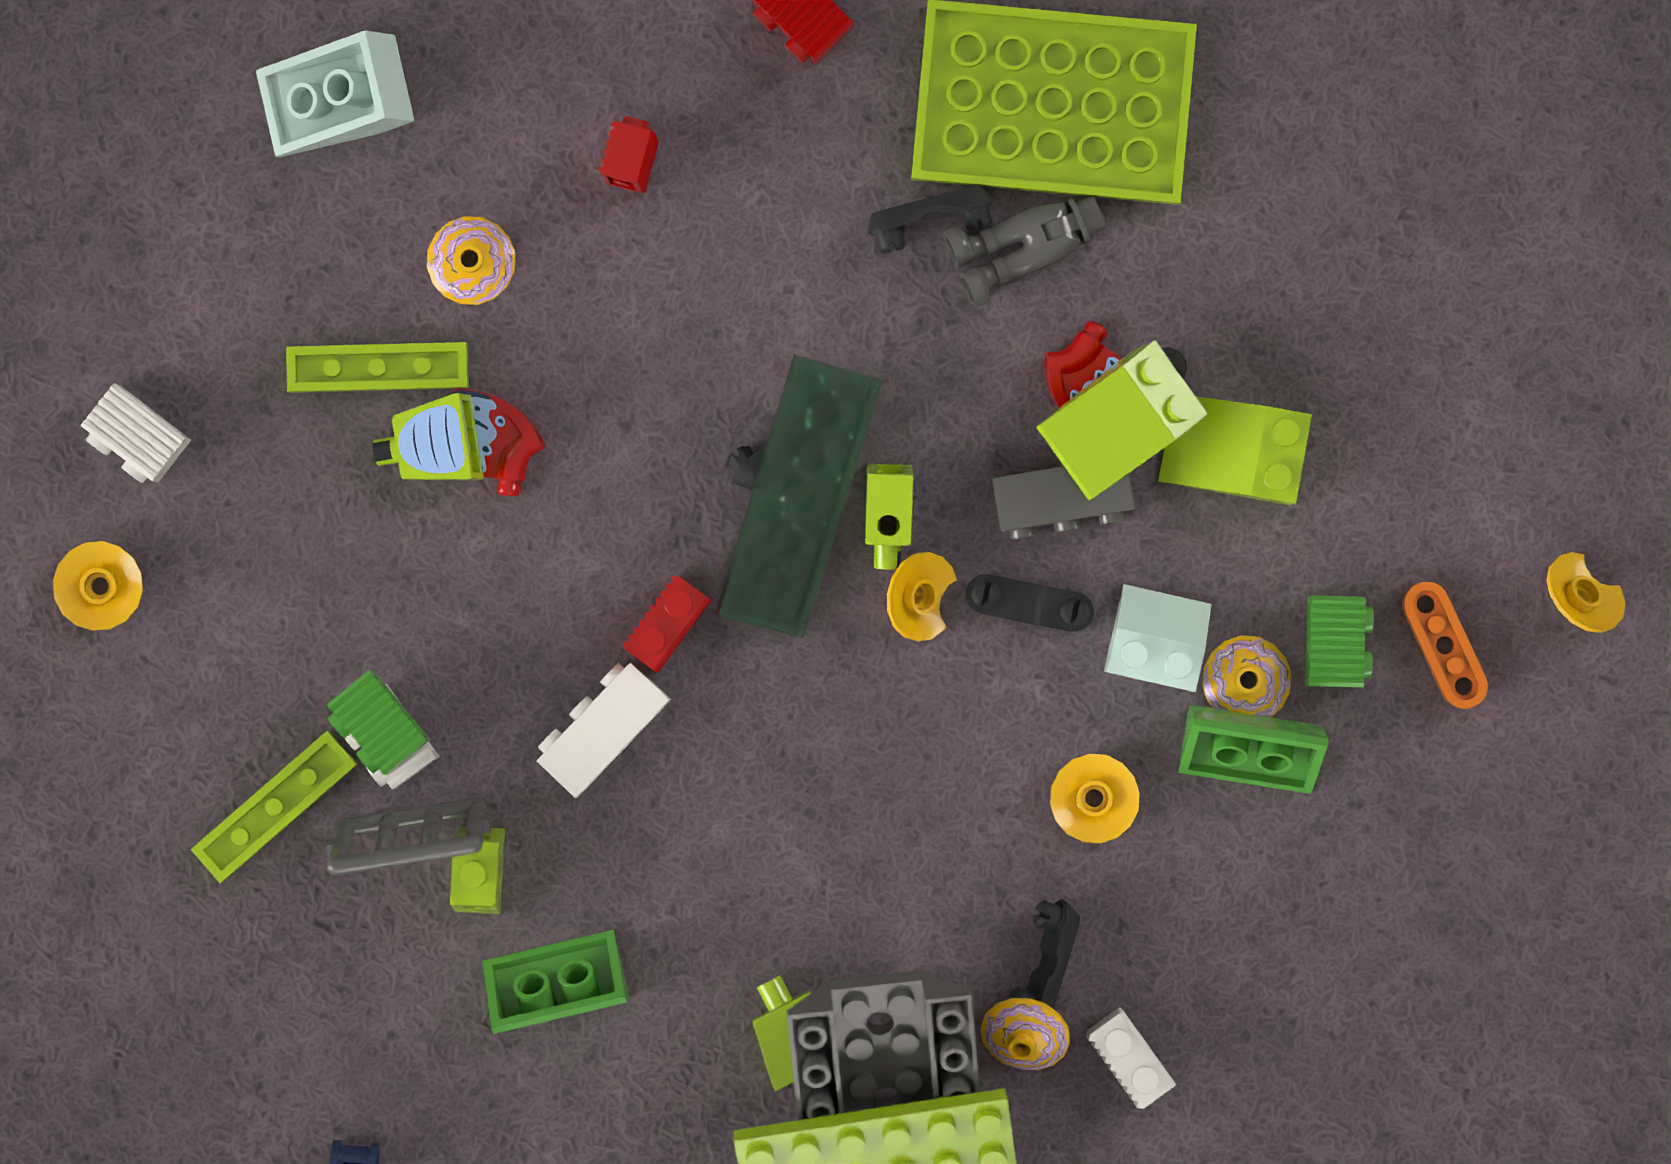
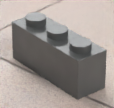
(1054, 498)

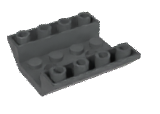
(919, 1052)

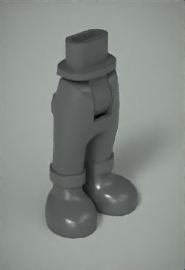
(1047, 235)

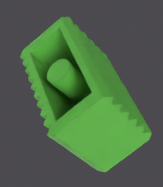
(1337, 641)
(376, 723)

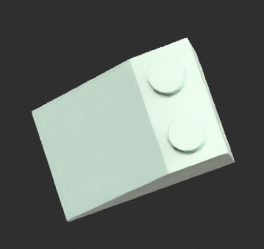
(335, 93)

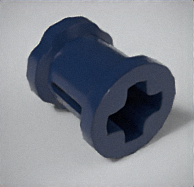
(354, 1154)

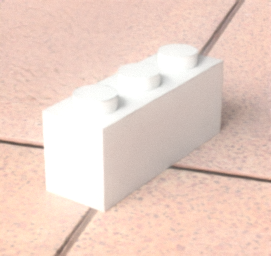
(601, 728)

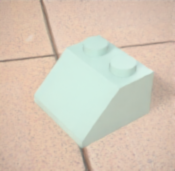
(1158, 638)

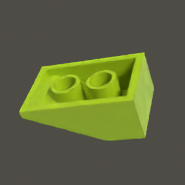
(1121, 419)
(1240, 452)

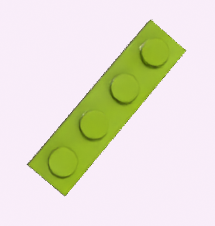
(377, 367)
(274, 806)

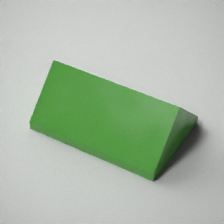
(1252, 749)
(554, 981)

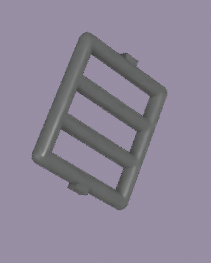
(387, 824)

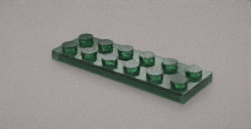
(798, 496)

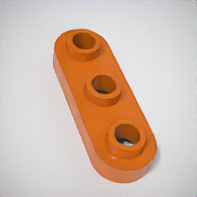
(1459, 660)

